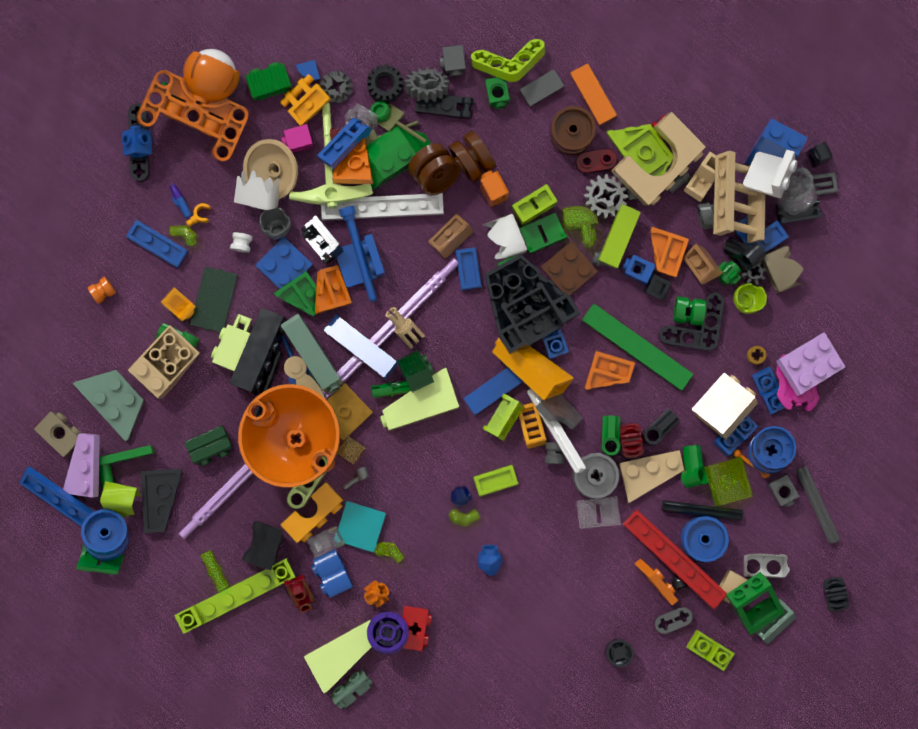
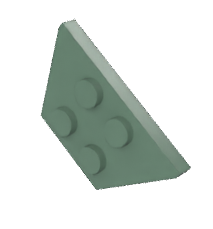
(113, 400)

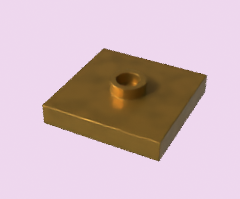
(349, 410)

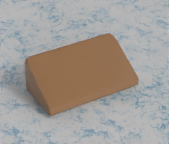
(451, 236)
(702, 264)

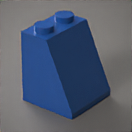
(776, 140)

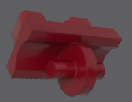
(300, 593)

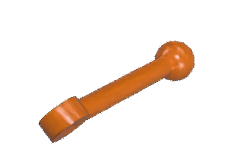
(737, 453)

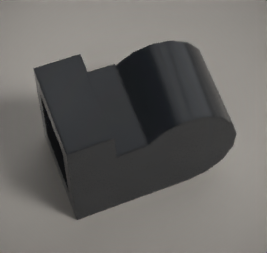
(819, 154)

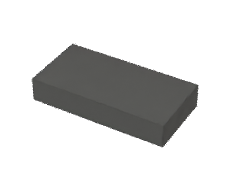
(541, 88)

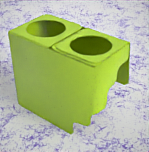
(119, 498)

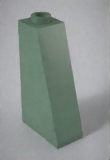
(312, 354)

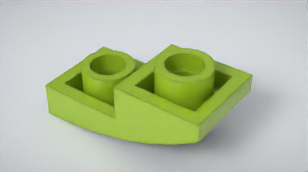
(710, 650)

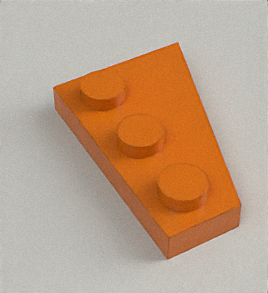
(354, 167)

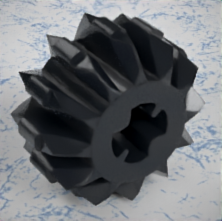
(835, 594)

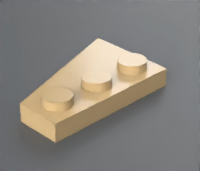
(649, 472)

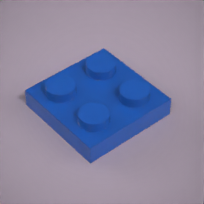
(283, 263)

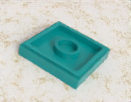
(361, 526)

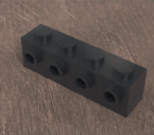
(258, 352)

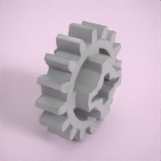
(602, 188)

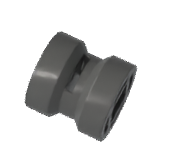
(554, 454)

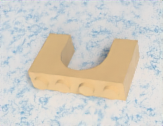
(685, 149)

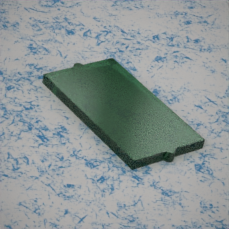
(214, 299)

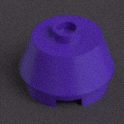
(387, 632)

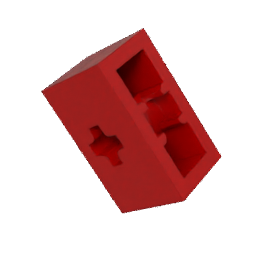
(418, 615)

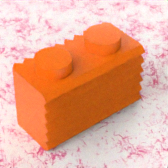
(493, 188)

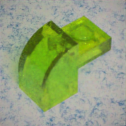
(581, 218)

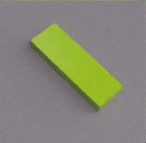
(619, 236)

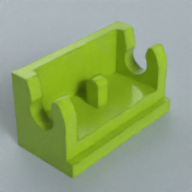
(504, 417)

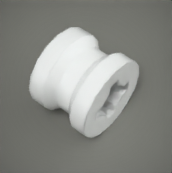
(241, 242)

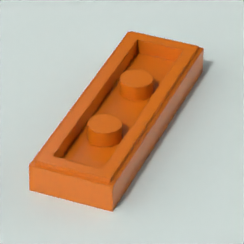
(593, 94)

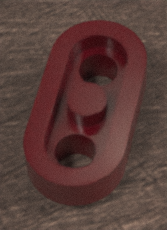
(596, 161)

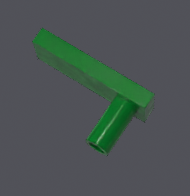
(105, 461)

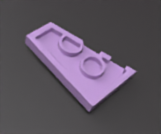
(84, 467)

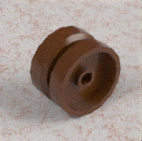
(583, 126)
(472, 156)
(434, 169)

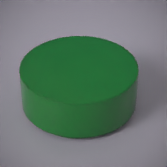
(382, 110)

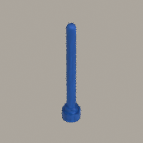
(348, 214)

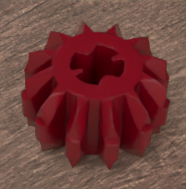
(631, 440)

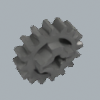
(427, 84)

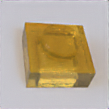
(351, 450)

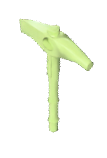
(331, 193)

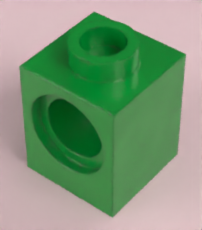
(497, 84)

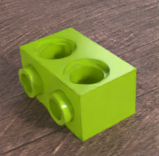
(534, 205)

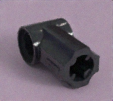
(747, 255)
(661, 427)

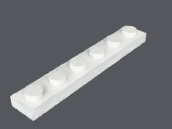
(389, 207)

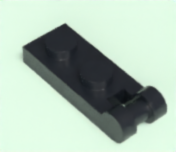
(446, 107)

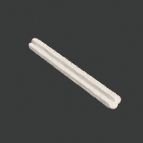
(560, 437)

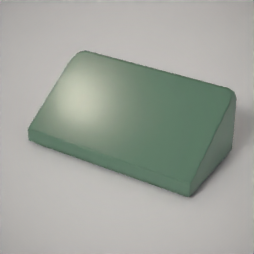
(775, 627)

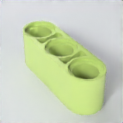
(305, 492)

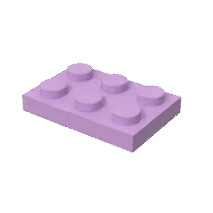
(810, 364)

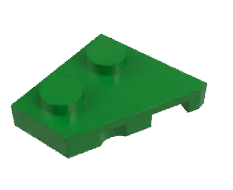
(300, 293)

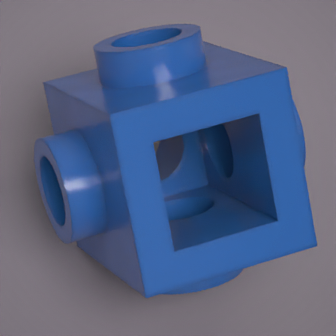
(137, 142)

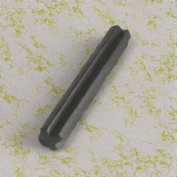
(818, 505)

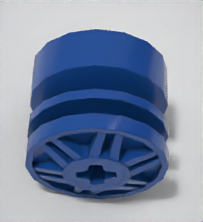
(782, 446)

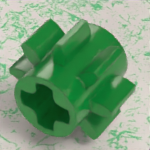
(730, 273)

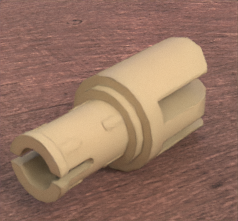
(404, 326)

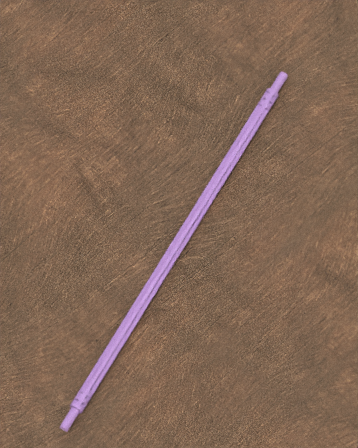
(344, 373)

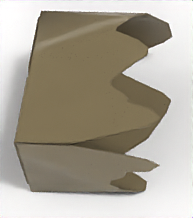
(781, 270)

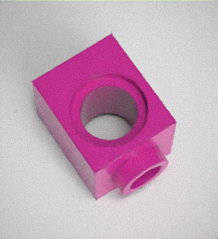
(298, 138)

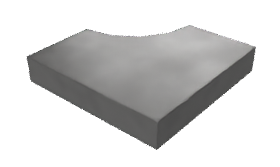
(560, 410)

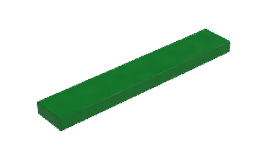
(637, 347)

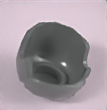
(275, 223)

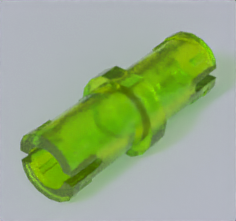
(214, 570)

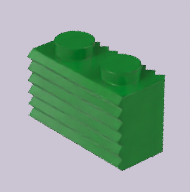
(268, 81)

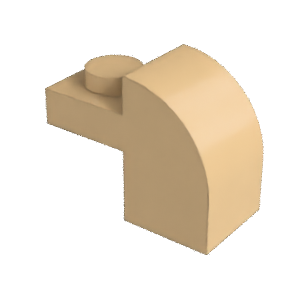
(702, 178)

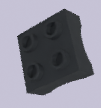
(264, 545)

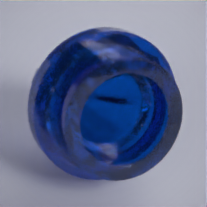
(460, 495)

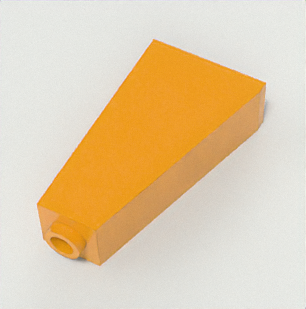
(535, 370)

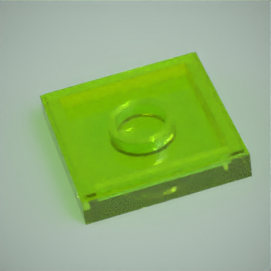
(728, 481)

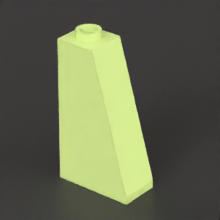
(422, 404)
(338, 656)

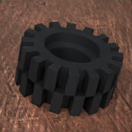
(385, 71)

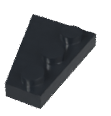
(158, 497)

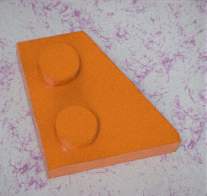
(330, 290)

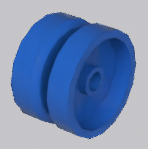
(105, 523)
(715, 533)

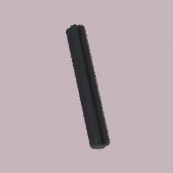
(702, 510)

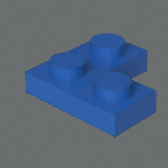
(773, 235)

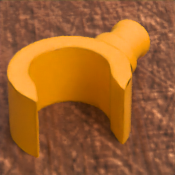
(195, 218)

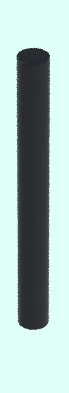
(269, 377)

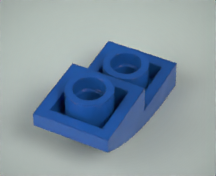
(555, 344)
(767, 389)
(740, 434)

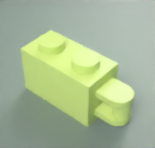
(232, 343)

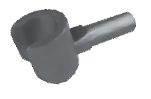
(362, 474)

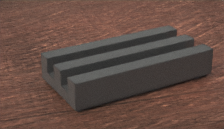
(824, 184)

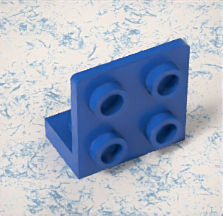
(349, 263)

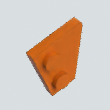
(667, 251)
(608, 370)
(655, 578)

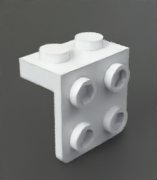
(770, 173)

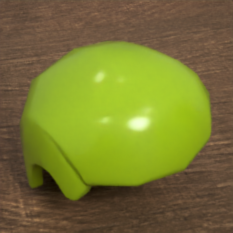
(749, 298)

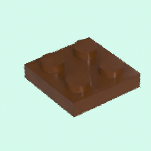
(569, 269)

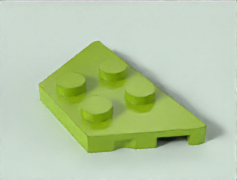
(643, 147)

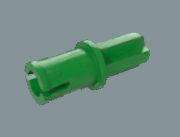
(389, 389)

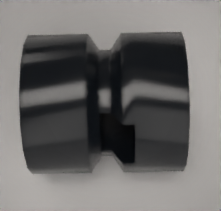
(619, 652)

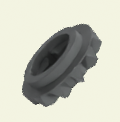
(345, 88)

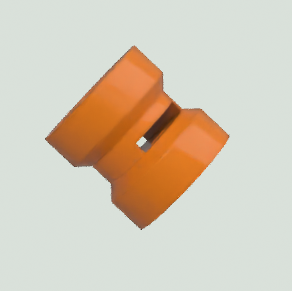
(101, 290)

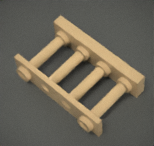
(724, 201)

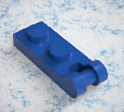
(343, 143)

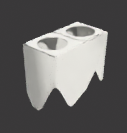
(256, 192)
(507, 234)
(782, 559)

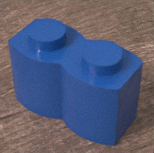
(332, 573)

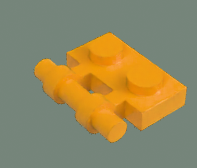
(309, 104)

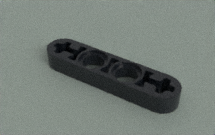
(135, 167)

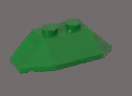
(392, 154)

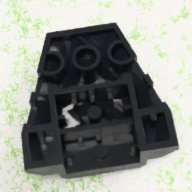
(526, 304)

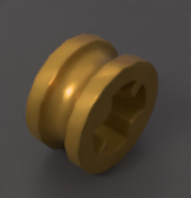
(759, 360)

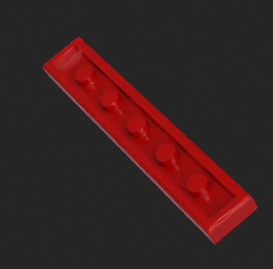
(675, 559)

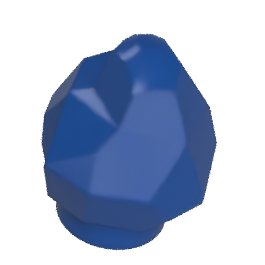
(489, 559)

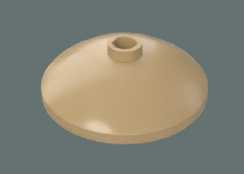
(264, 158)

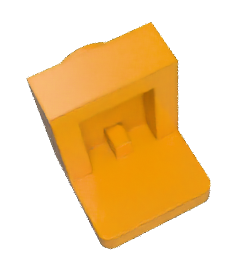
(178, 304)

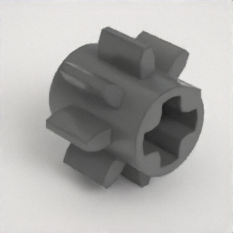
(759, 272)

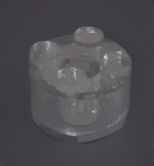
(800, 193)

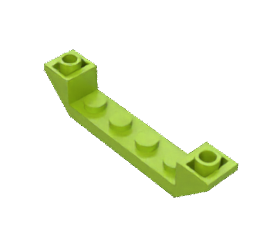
(234, 596)

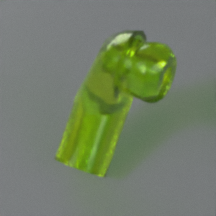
(184, 231)
(463, 519)
(389, 548)

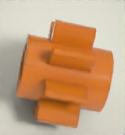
(376, 594)

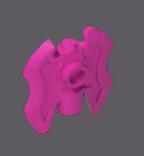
(787, 395)

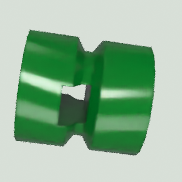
(696, 312)

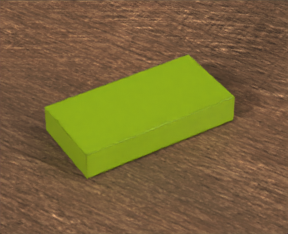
(495, 480)

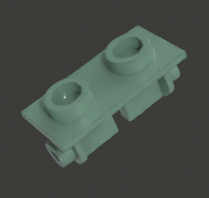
(357, 682)

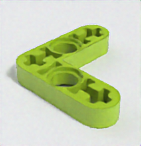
(512, 69)

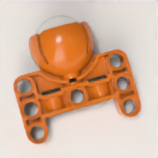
(206, 80)

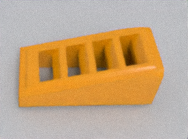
(536, 441)

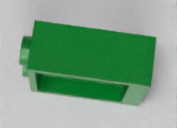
(760, 614)

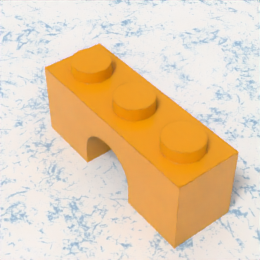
(327, 502)

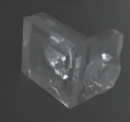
(364, 115)

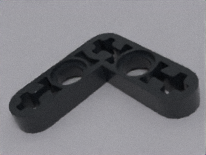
(699, 336)

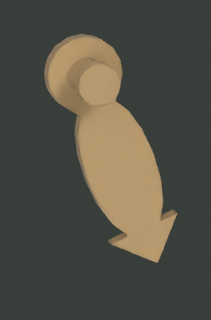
(296, 369)

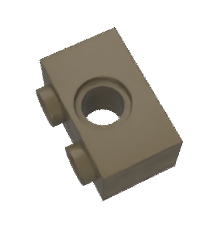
(48, 427)

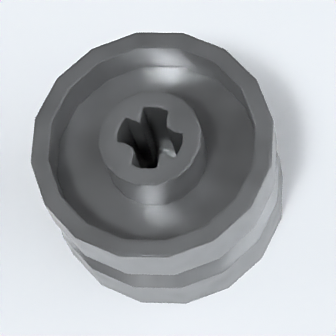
(607, 479)

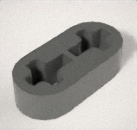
(670, 615)

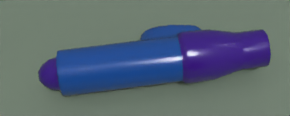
(180, 202)

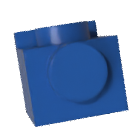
(645, 266)

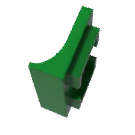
(552, 231)
(90, 564)

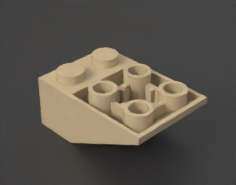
(164, 362)

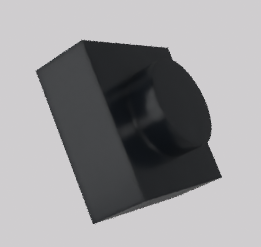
(657, 286)

